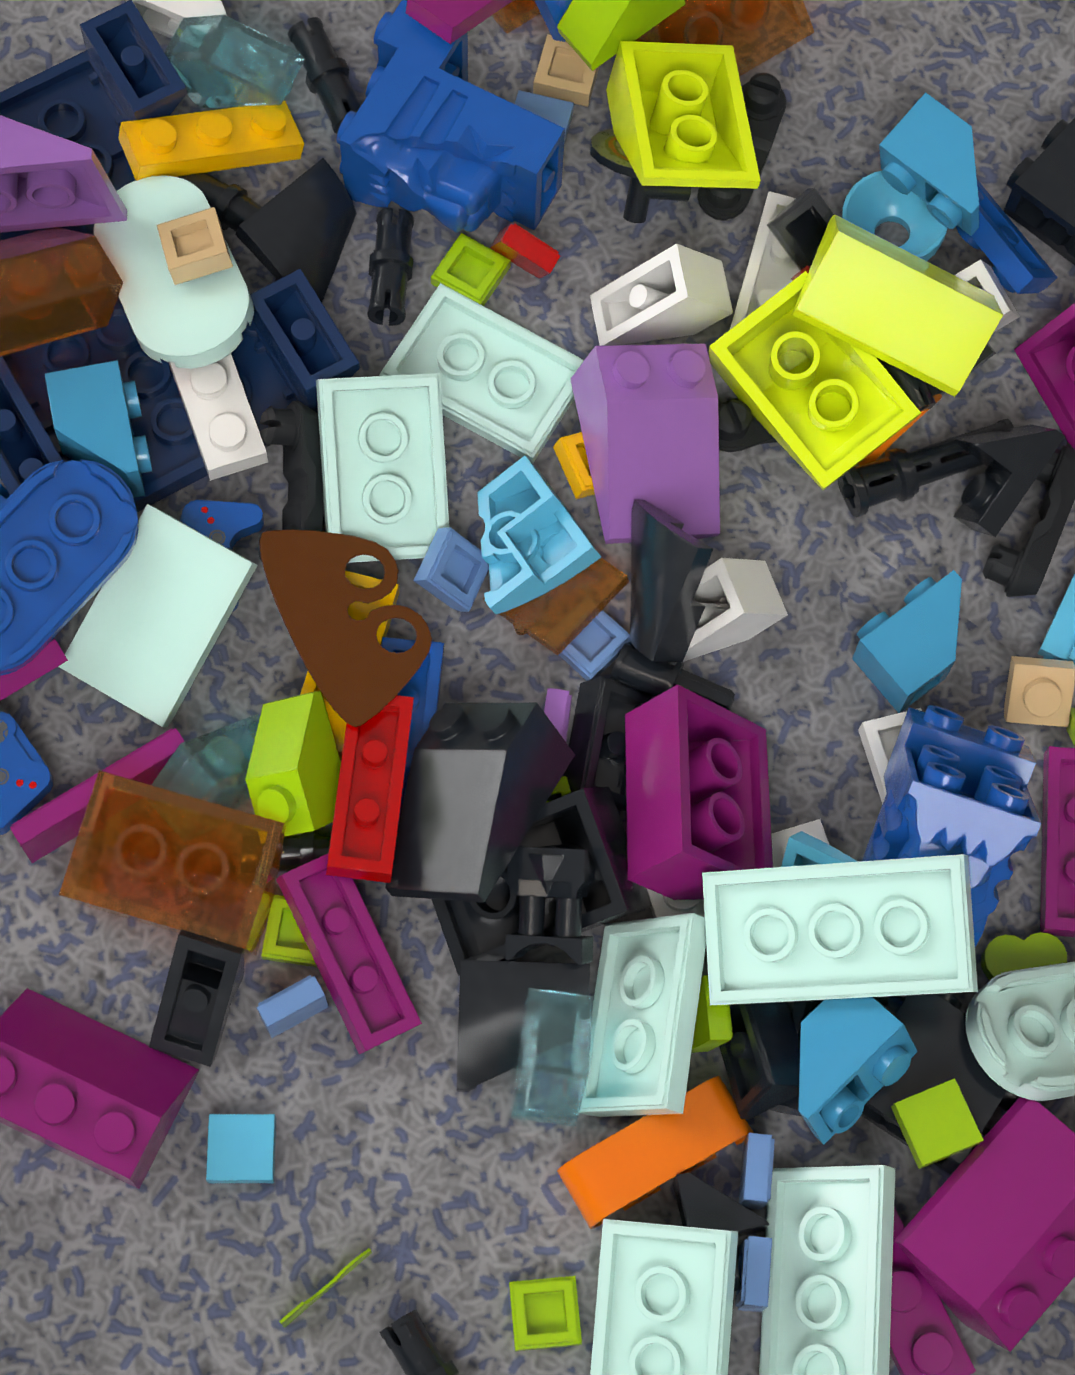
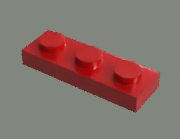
(370, 794)

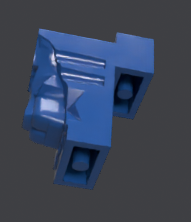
(443, 141)
(957, 796)

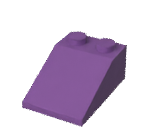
(51, 182)
(651, 434)

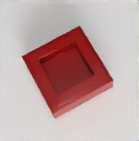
(525, 250)

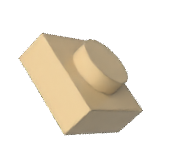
(564, 74)
(194, 246)
(1039, 691)

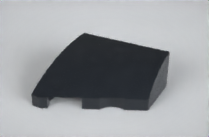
(303, 227)
(663, 583)
(494, 1011)

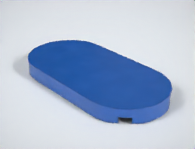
(57, 548)

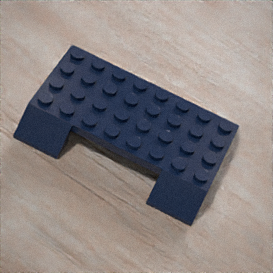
(281, 352)

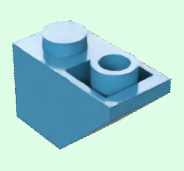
(936, 161)
(94, 420)
(914, 646)
(845, 1059)

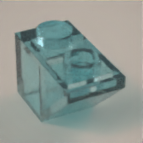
(231, 63)
(213, 765)

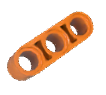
(653, 1151)

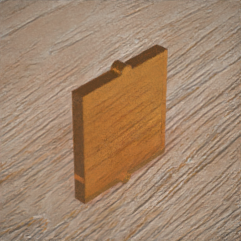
(567, 609)

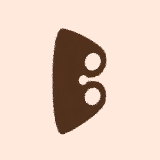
(313, 600)

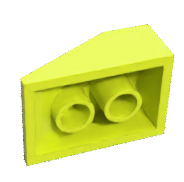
(682, 115)
(810, 388)

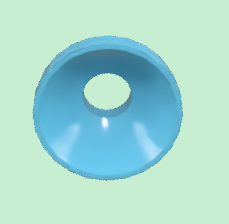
(876, 202)

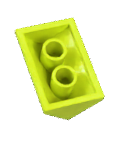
(897, 306)

